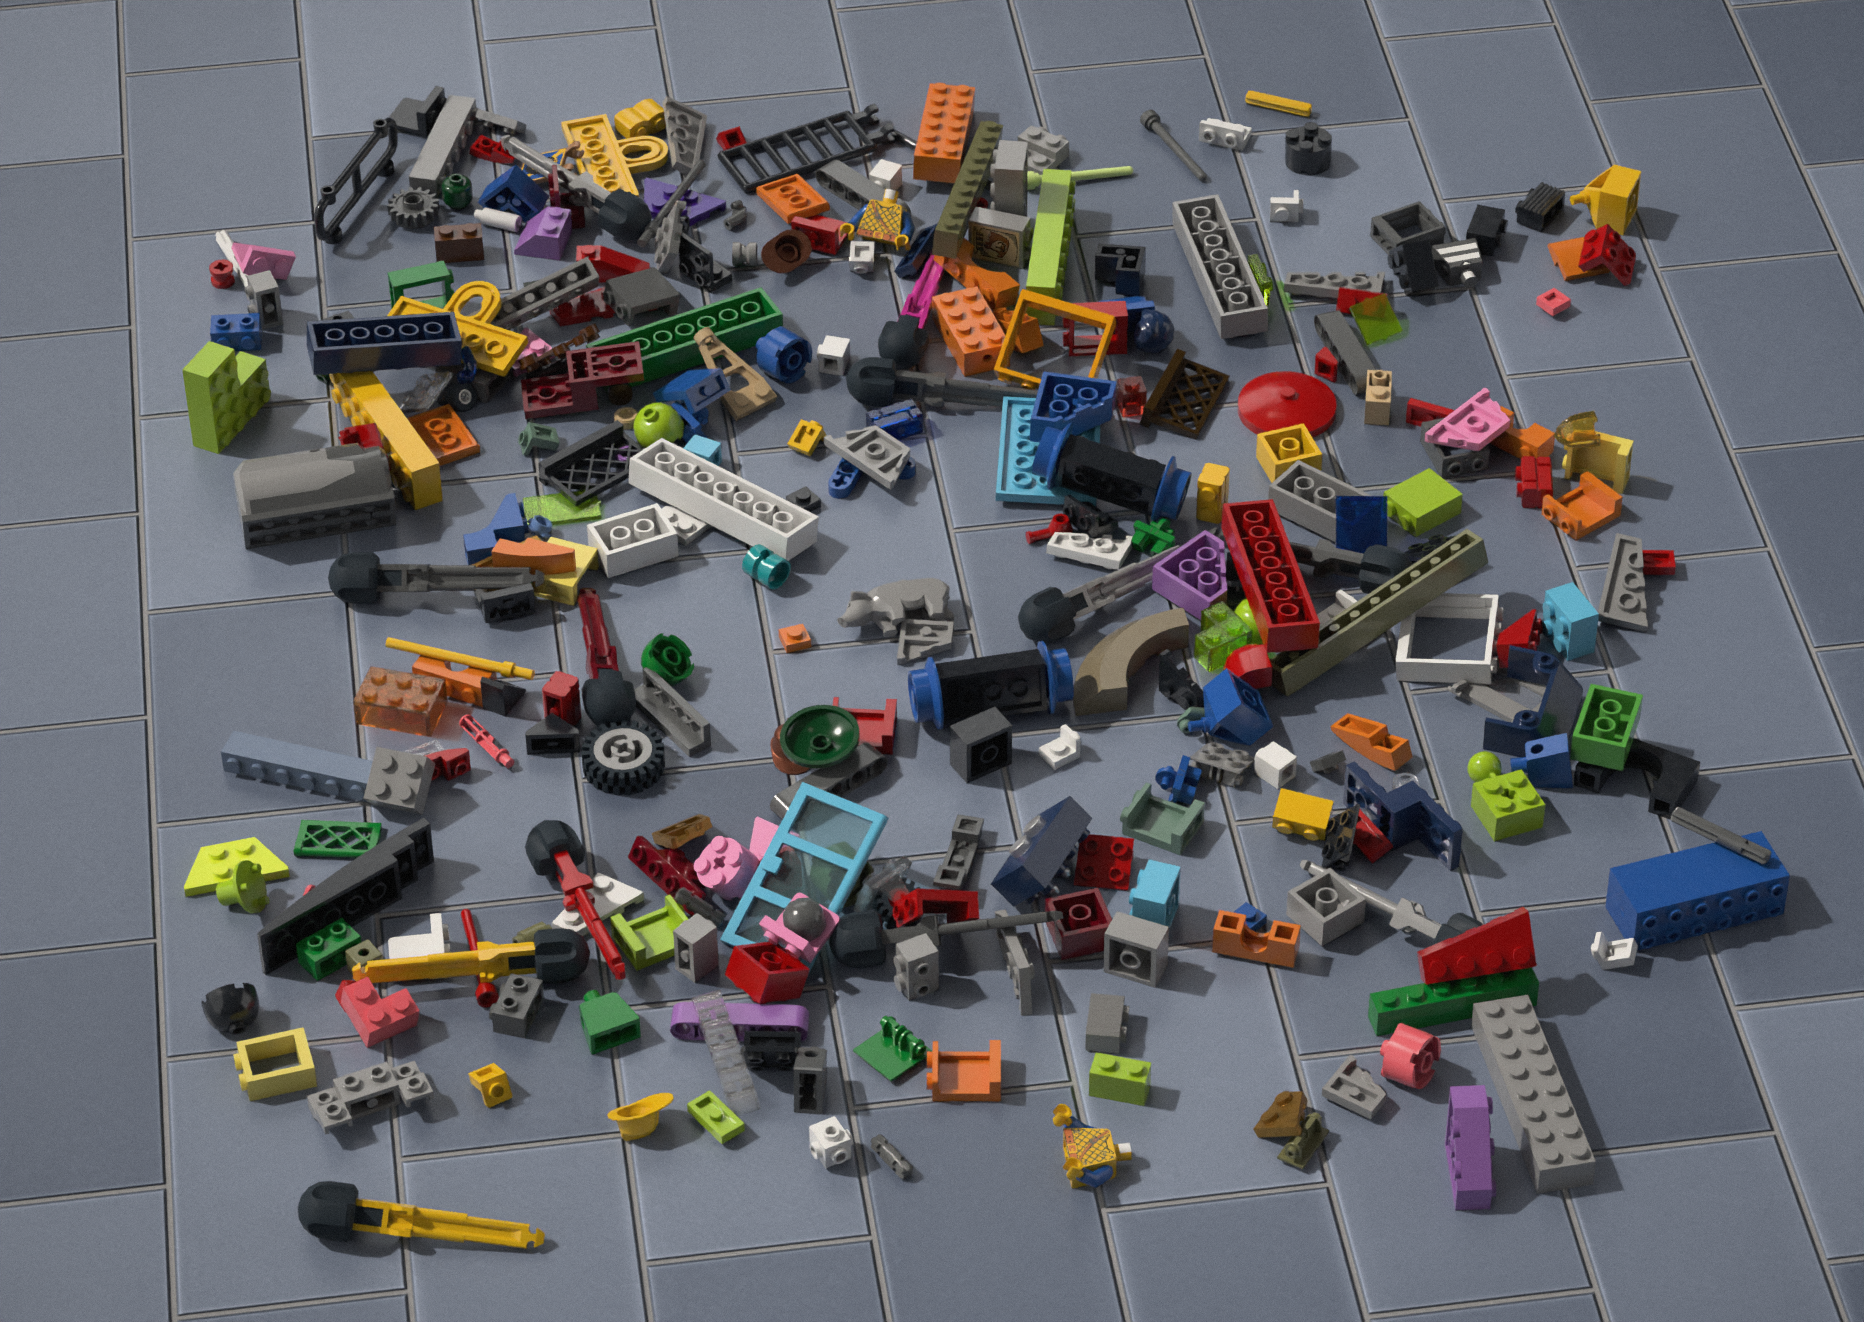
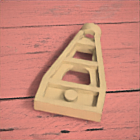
(746, 400)

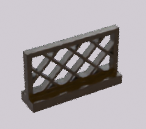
(1164, 392)

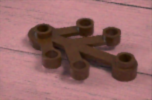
(533, 362)

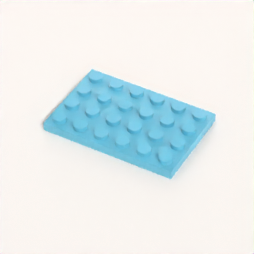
(1017, 456)

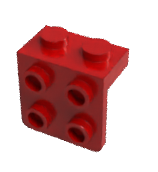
(1609, 248)

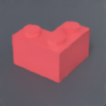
(377, 1017)

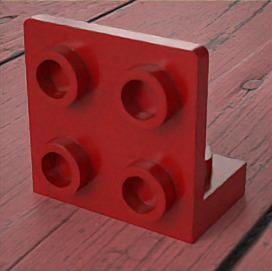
(822, 232)

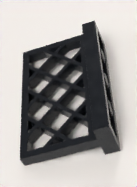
(585, 453)

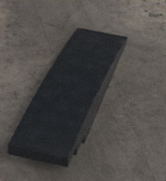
(350, 893)

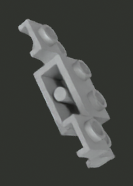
(368, 1093)

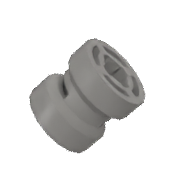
(744, 254)

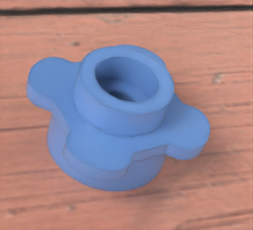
(540, 526)

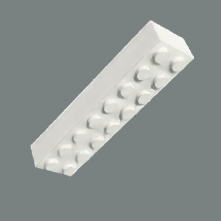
(723, 499)

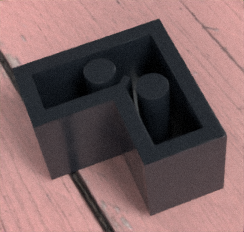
(1121, 265)
(1415, 265)

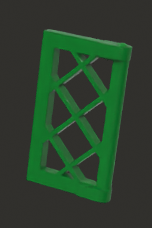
(328, 827)

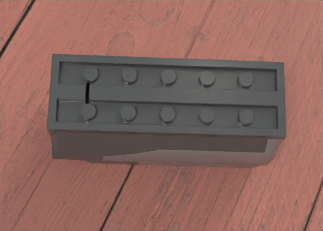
(314, 494)

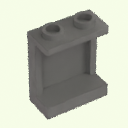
(640, 293)

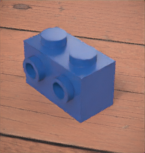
(237, 331)

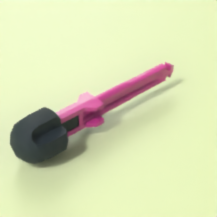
(906, 339)

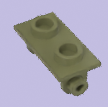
(1301, 1148)

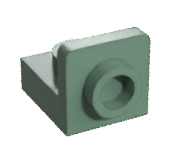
(538, 435)

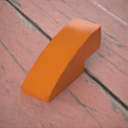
(534, 554)
(1373, 741)

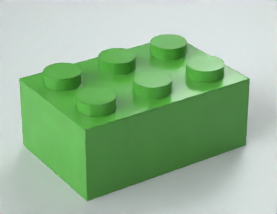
(1606, 727)

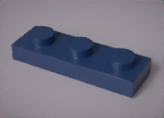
(917, 254)

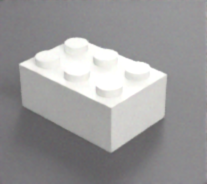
(633, 540)

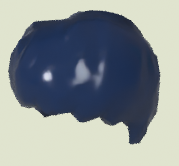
(1153, 332)

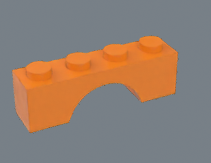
(996, 287)

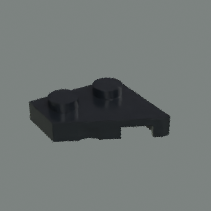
(1178, 684)

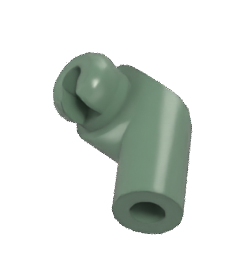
(1190, 714)

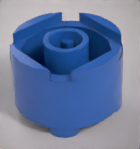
(783, 355)

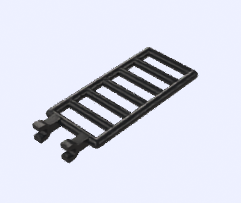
(854, 120)

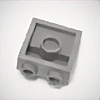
(1044, 149)

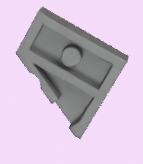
(1354, 1089)

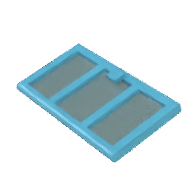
(813, 853)

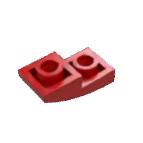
(490, 150)
(450, 763)

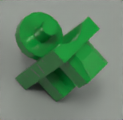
(1155, 534)

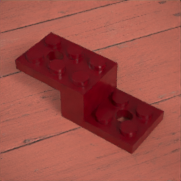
(586, 371)

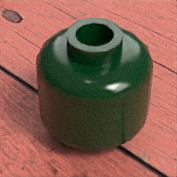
(457, 191)

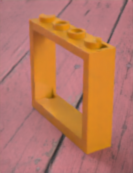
(1056, 307)

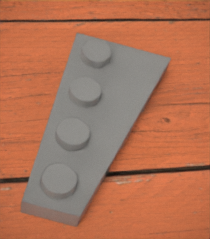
(685, 134)
(1328, 286)
(1623, 591)

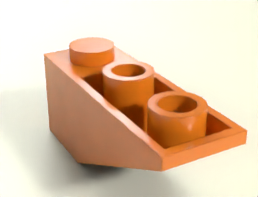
(1029, 334)

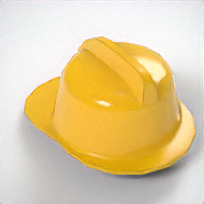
(640, 1117)

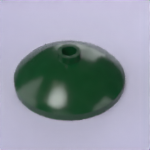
(819, 736)

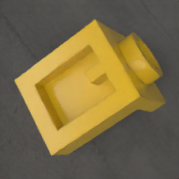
(806, 437)
(492, 1083)

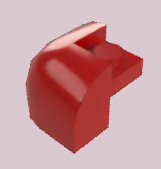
(1251, 665)

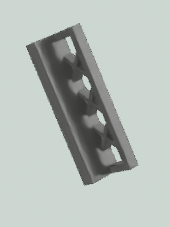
(672, 714)

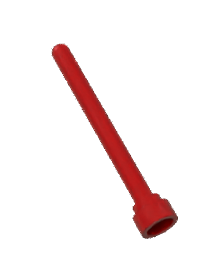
(486, 992)

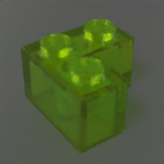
(1219, 635)

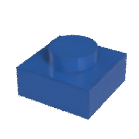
(1254, 918)

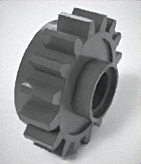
(413, 208)

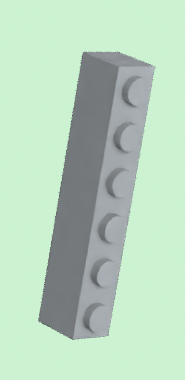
(444, 144)

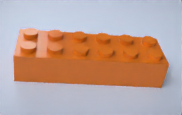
(944, 132)

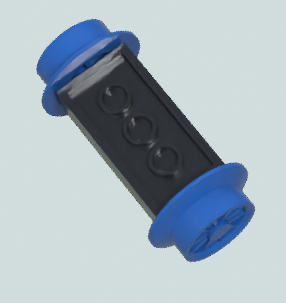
(1111, 474)
(1006, 681)

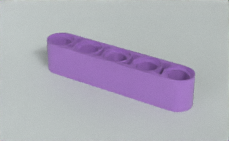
(743, 1018)

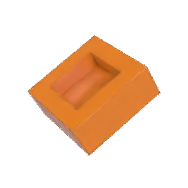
(794, 638)

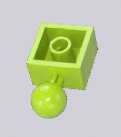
(1503, 802)

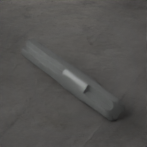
(1721, 836)

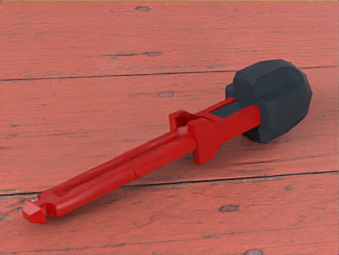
(556, 852)

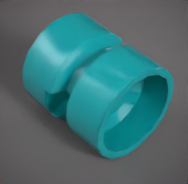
(766, 566)

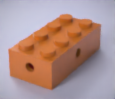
(968, 329)

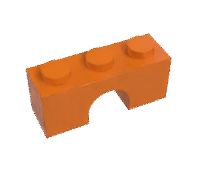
(1525, 442)
(459, 684)
(1236, 939)

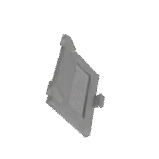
(1503, 696)

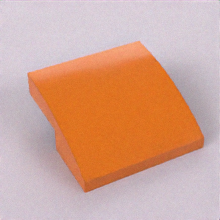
(1567, 256)

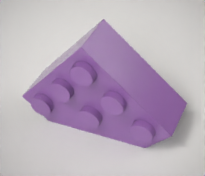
(1193, 574)
(1470, 1147)

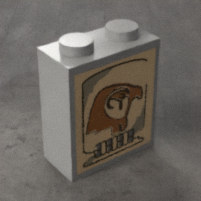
(1000, 237)

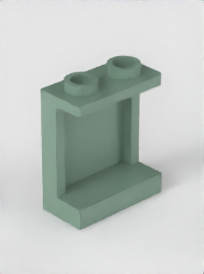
(1161, 821)

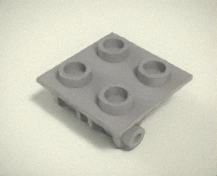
(1228, 762)

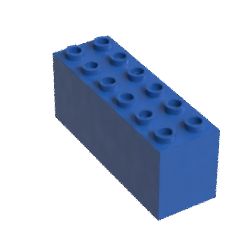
(1695, 893)

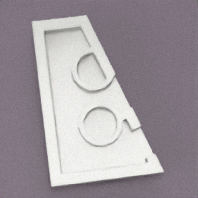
(1098, 551)
(610, 899)

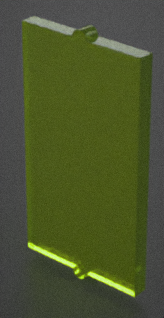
(560, 510)

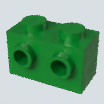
(325, 950)

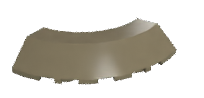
(1105, 672)

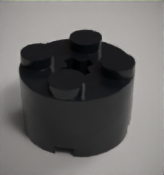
(1308, 149)

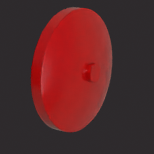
(1286, 401)

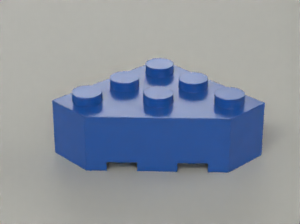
(1071, 400)

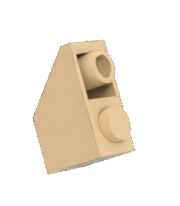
(1378, 397)

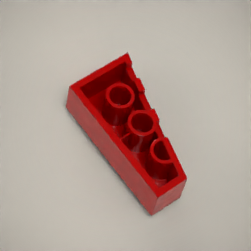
(1484, 950)

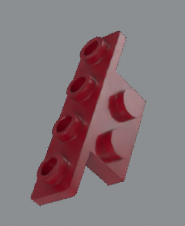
(666, 868)

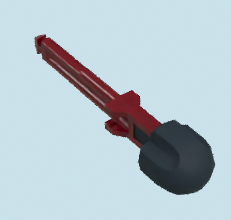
(605, 693)

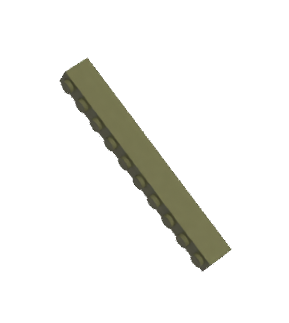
(966, 190)
(1380, 611)

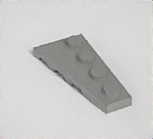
(1017, 964)

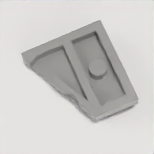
(923, 639)

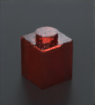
(1131, 396)

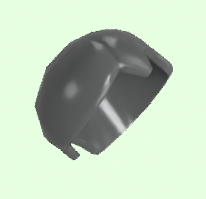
(804, 918)

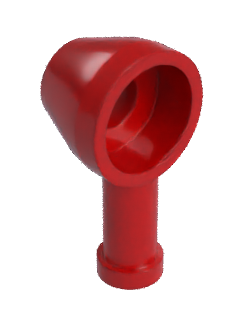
(1059, 523)

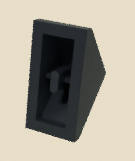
(499, 695)
(552, 736)

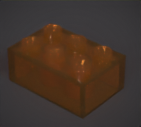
(400, 701)

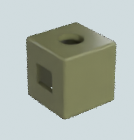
(369, 952)

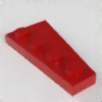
(583, 309)

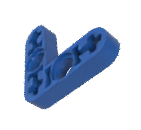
(840, 491)

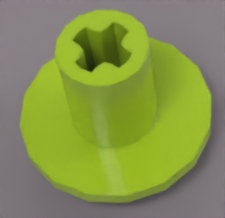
(245, 888)

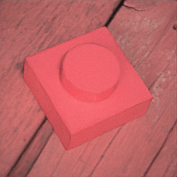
(1553, 301)

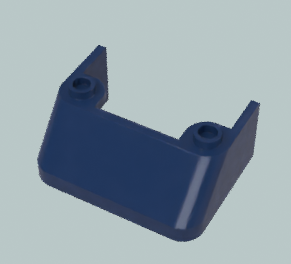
(1556, 711)

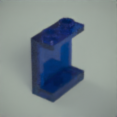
(1360, 522)

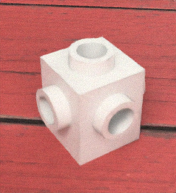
(830, 1142)

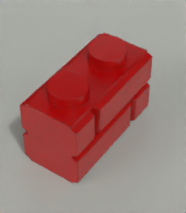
(1534, 479)
(562, 697)

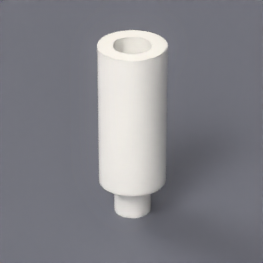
(499, 219)

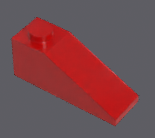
(609, 262)

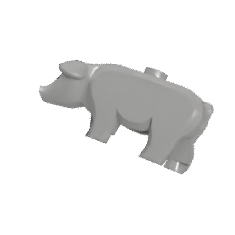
(897, 602)

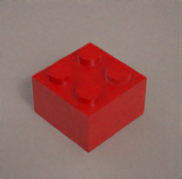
(766, 972)

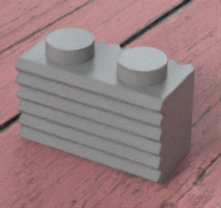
(1105, 1023)

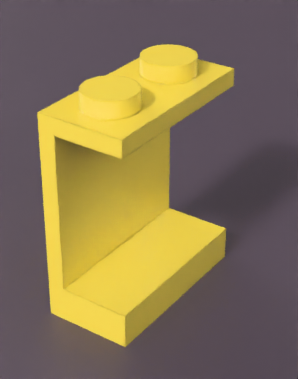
(563, 586)

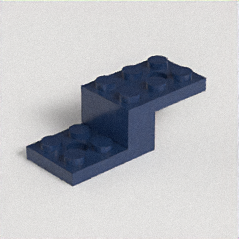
(1405, 815)

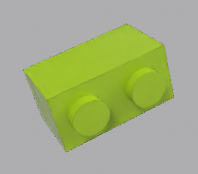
(1120, 1079)

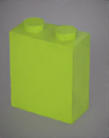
(1423, 502)

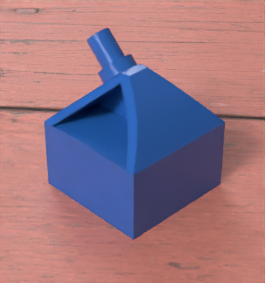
(1232, 710)

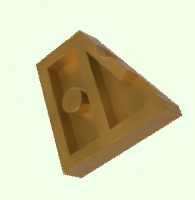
(682, 832)

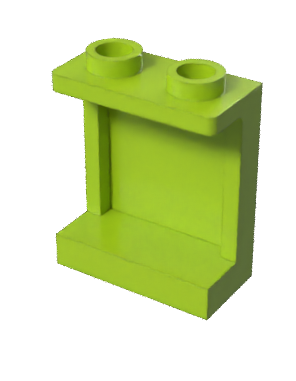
(649, 936)

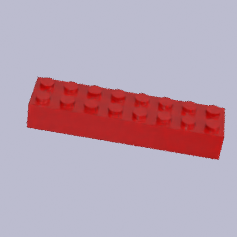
(1270, 576)

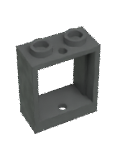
(1385, 227)
(1454, 464)

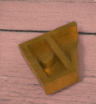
(1283, 1116)

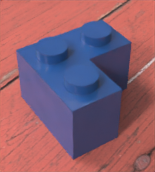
(514, 191)

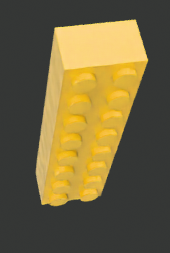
(410, 460)

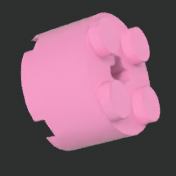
(726, 867)

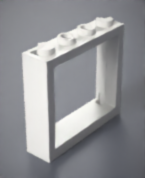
(1451, 671)

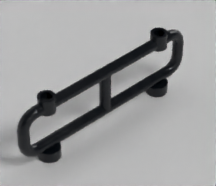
(383, 167)

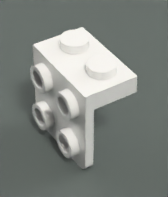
(421, 944)

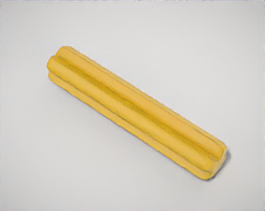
(1278, 103)

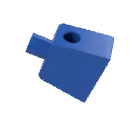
(1546, 762)

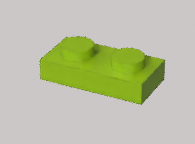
(715, 1117)

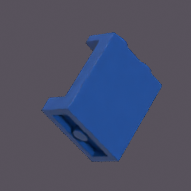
(694, 388)

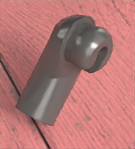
(738, 216)

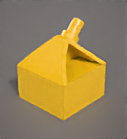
(1612, 197)

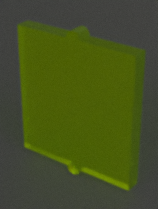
(1375, 319)

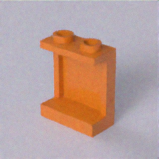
(1584, 507)
(965, 1074)

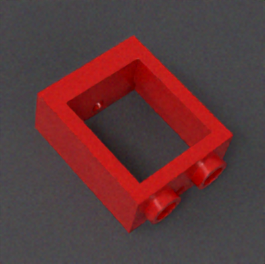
(1089, 344)

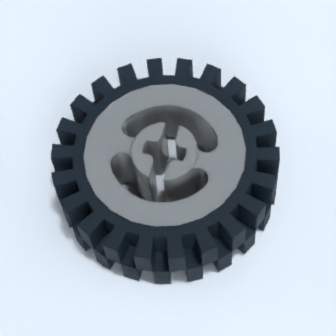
(623, 745)

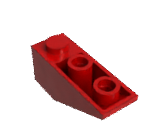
(1522, 633)

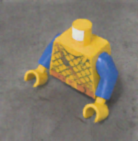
(882, 222)
(1088, 1150)

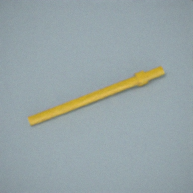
(507, 669)

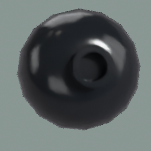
(231, 1008)

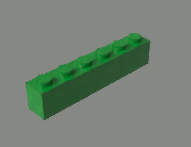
(1446, 1001)

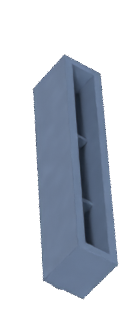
(296, 765)

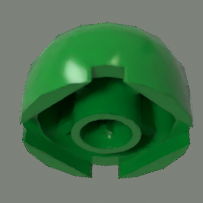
(668, 658)

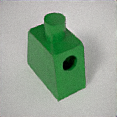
(607, 1021)

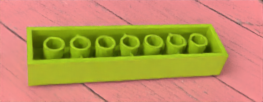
(1051, 239)

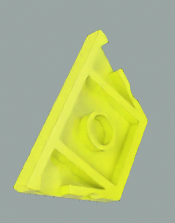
(218, 861)

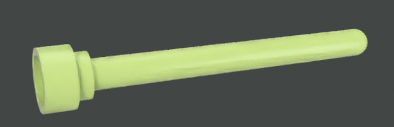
(1035, 179)

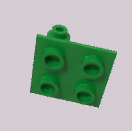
(892, 1049)

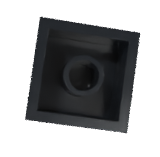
(980, 744)

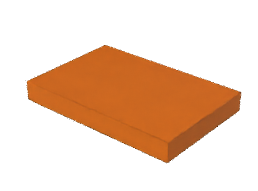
(792, 198)
(444, 434)

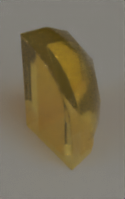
(1578, 431)

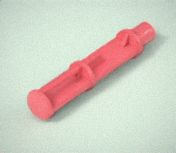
(486, 741)

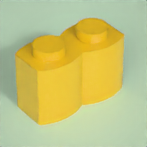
(641, 120)

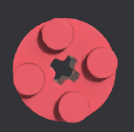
(1410, 1056)

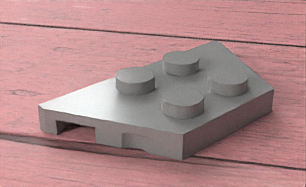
(668, 238)
(872, 452)

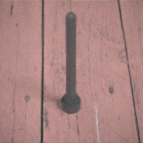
(1151, 121)

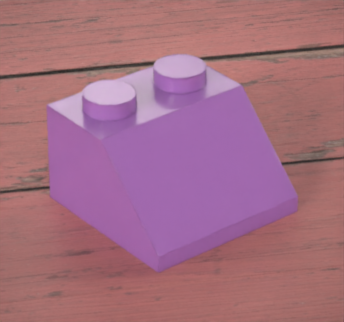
(546, 234)

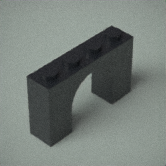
(1674, 773)

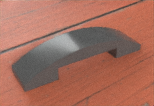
(960, 853)

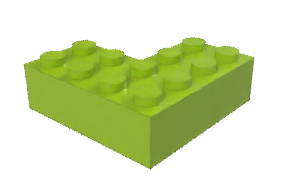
(223, 394)

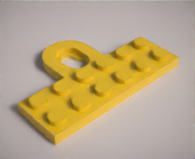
(606, 157)
(491, 345)

